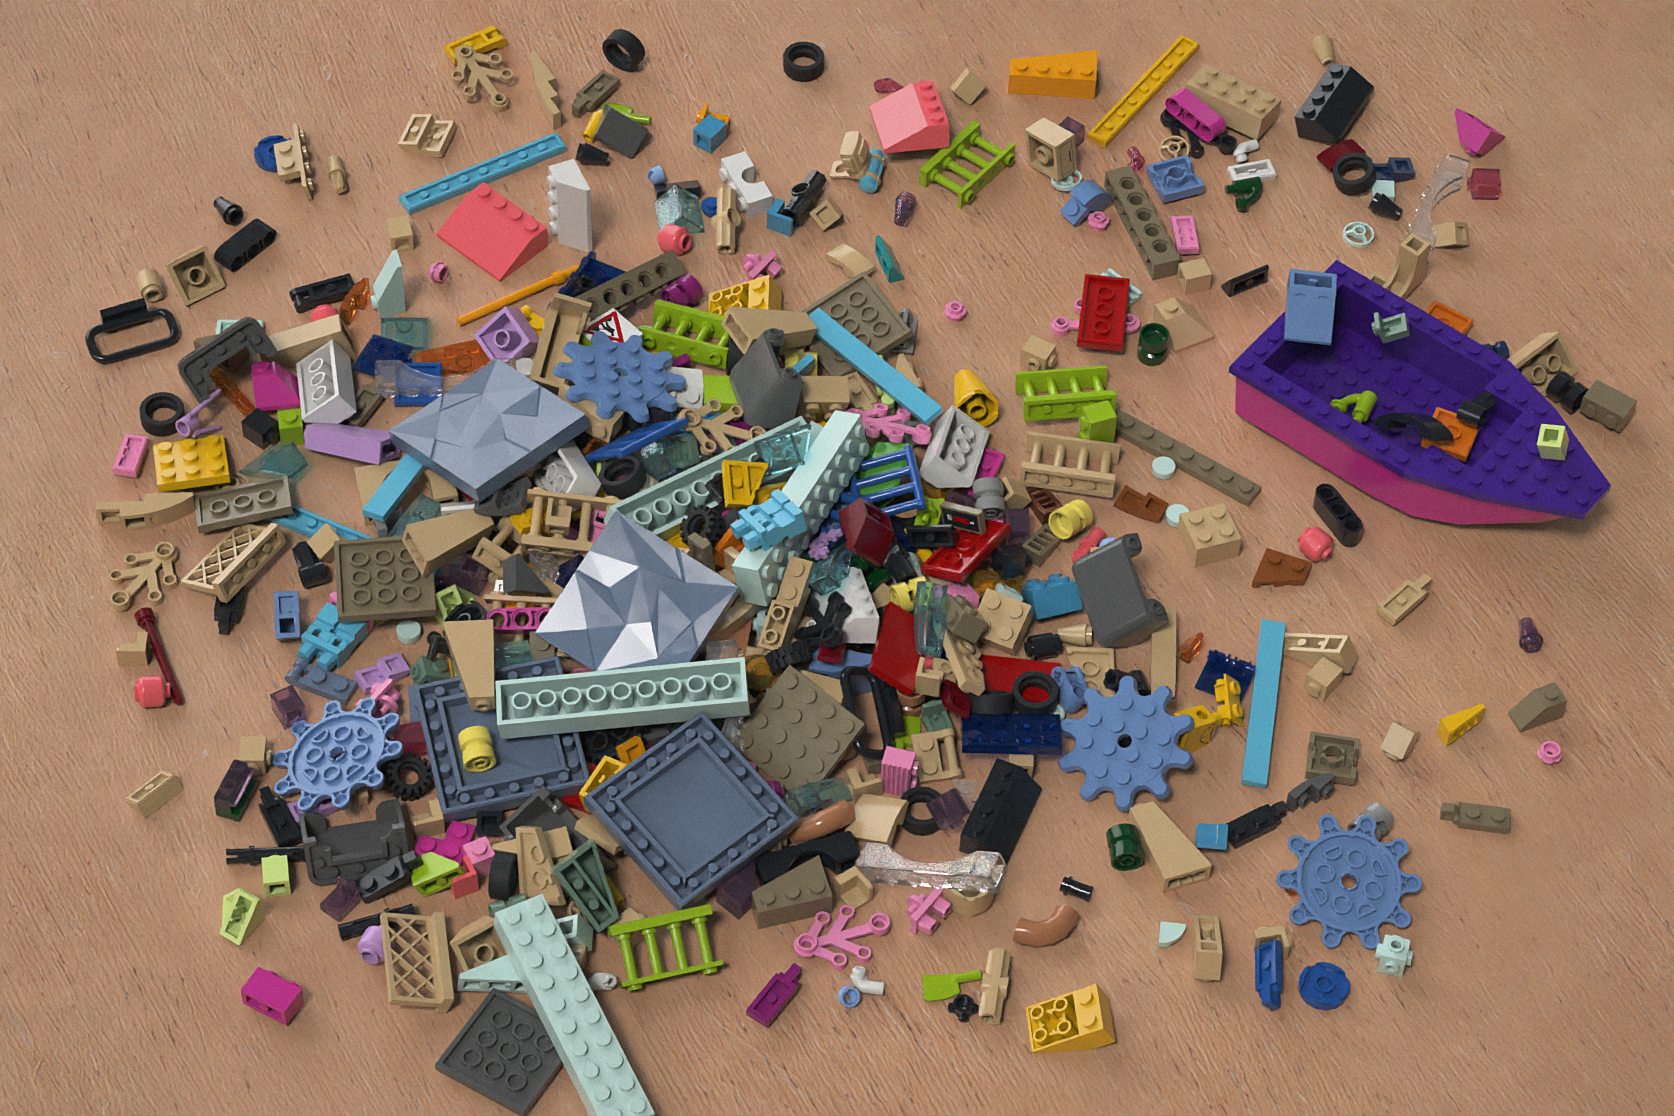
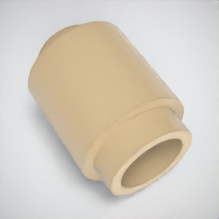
(149, 285)

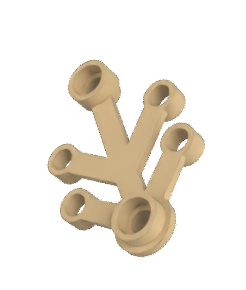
(481, 74)
(716, 426)
(143, 575)

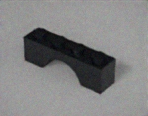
(835, 852)

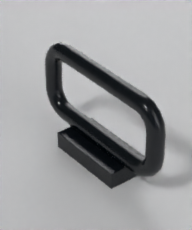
(125, 315)
(886, 707)

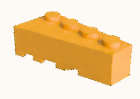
(1055, 75)

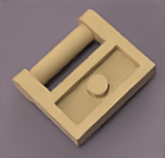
(928, 755)

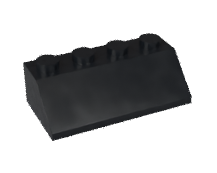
(1333, 104)
(1000, 811)

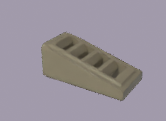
(1038, 557)

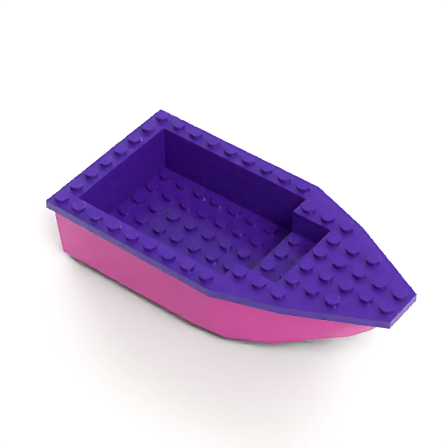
(1504, 480)

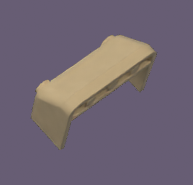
(562, 324)

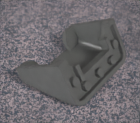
(195, 365)
(763, 388)
(1114, 594)
(551, 812)
(354, 847)

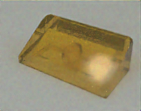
(988, 579)

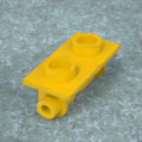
(1228, 691)

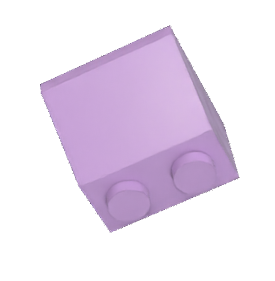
(508, 335)

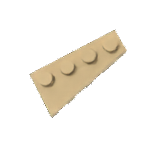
(965, 662)

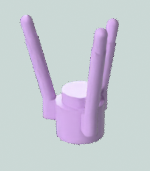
(190, 423)

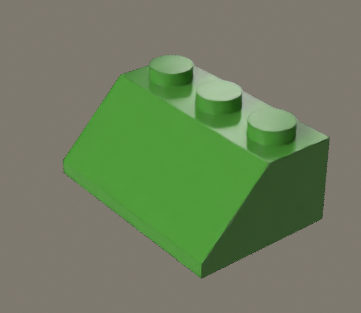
(877, 450)

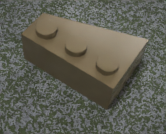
(793, 896)

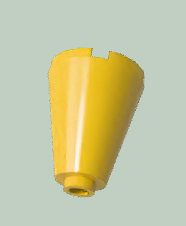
(975, 397)

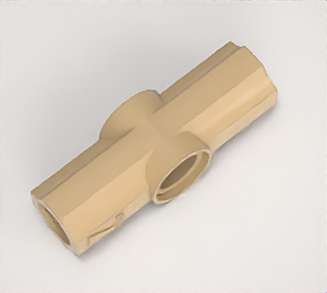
(726, 220)
(994, 986)

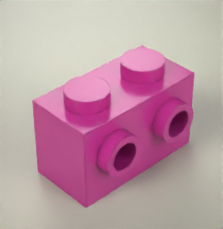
(272, 995)

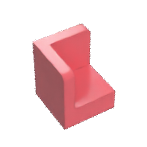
(465, 883)

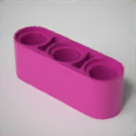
(1195, 115)
(512, 614)

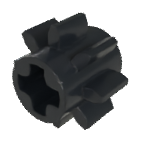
(580, 285)

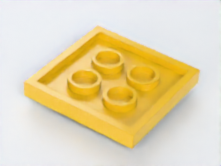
(191, 463)

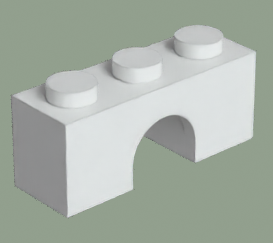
(751, 197)

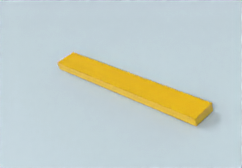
(1143, 91)

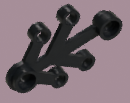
(1226, 143)
(830, 633)

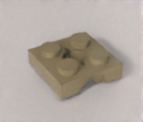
(1342, 747)

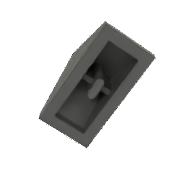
(520, 578)

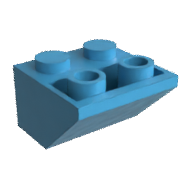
(1052, 596)

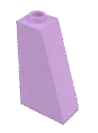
(351, 442)

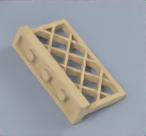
(240, 567)
(438, 963)

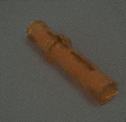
(220, 379)

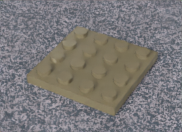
(864, 314)
(380, 581)
(799, 731)

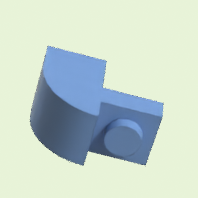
(1085, 197)
(287, 615)

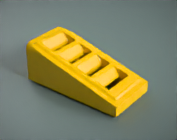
(1459, 723)

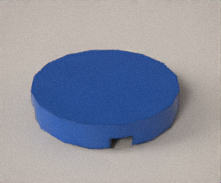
(265, 153)
(1323, 986)

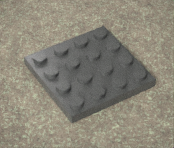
(503, 1053)

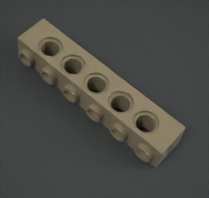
(1142, 222)
(665, 265)

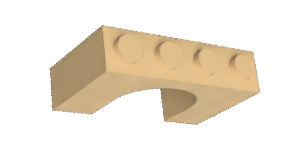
(1409, 267)
(371, 477)

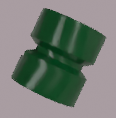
(1152, 344)
(1124, 847)

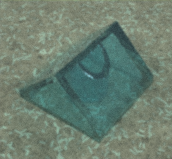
(679, 208)
(407, 330)
(784, 449)

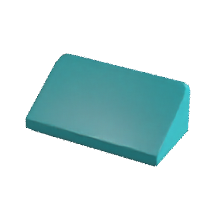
(888, 260)

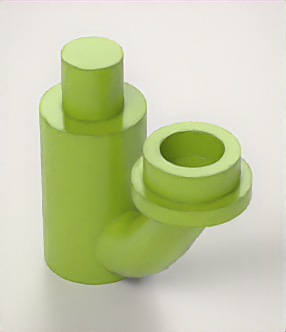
(1363, 408)

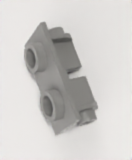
(908, 345)

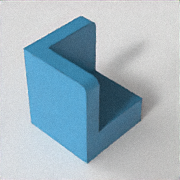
(709, 134)
(779, 222)
(1211, 836)

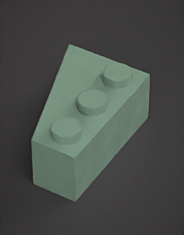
(586, 884)

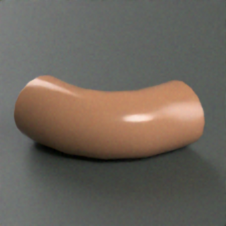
(823, 822)
(1046, 931)

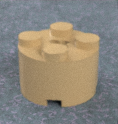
(968, 902)

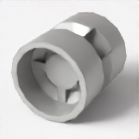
(989, 493)
(1381, 815)

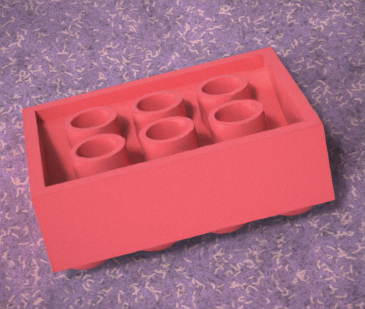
(911, 119)
(493, 232)

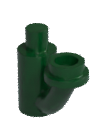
(1249, 186)
(876, 577)

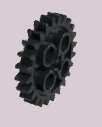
(593, 741)

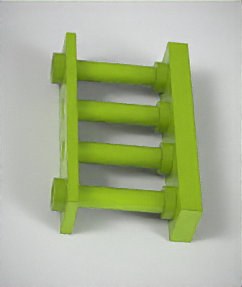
(959, 146)
(690, 320)
(1062, 405)
(648, 928)

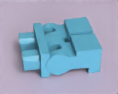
(769, 522)
(331, 640)

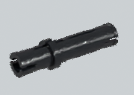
(253, 855)
(358, 926)

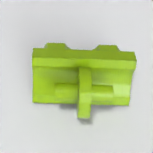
(931, 514)

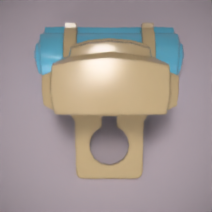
(859, 162)

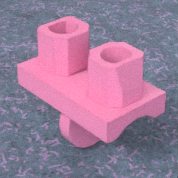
(757, 267)
(385, 698)
(922, 909)

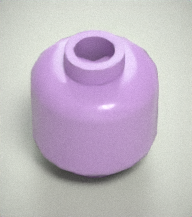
(371, 945)

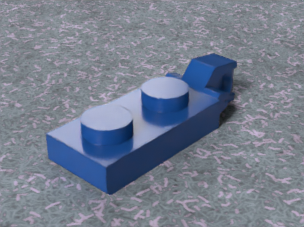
(1269, 973)

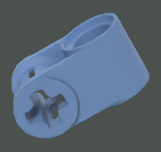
(1070, 688)

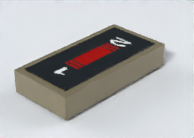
(963, 517)

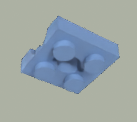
(1184, 181)

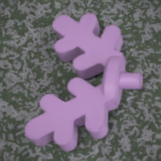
(818, 546)

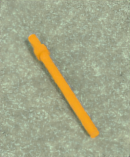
(556, 278)

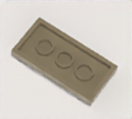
(243, 504)

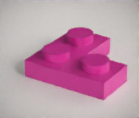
(452, 845)

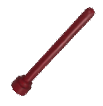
(146, 620)

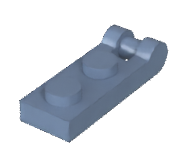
(321, 682)

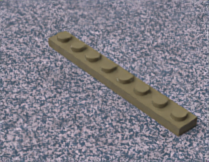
(1186, 459)

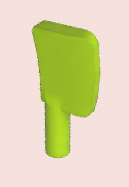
(628, 111)
(912, 726)
(946, 985)

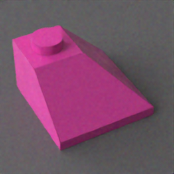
(1476, 134)
(274, 387)

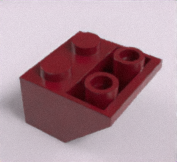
(867, 530)

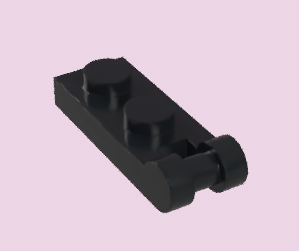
(321, 292)

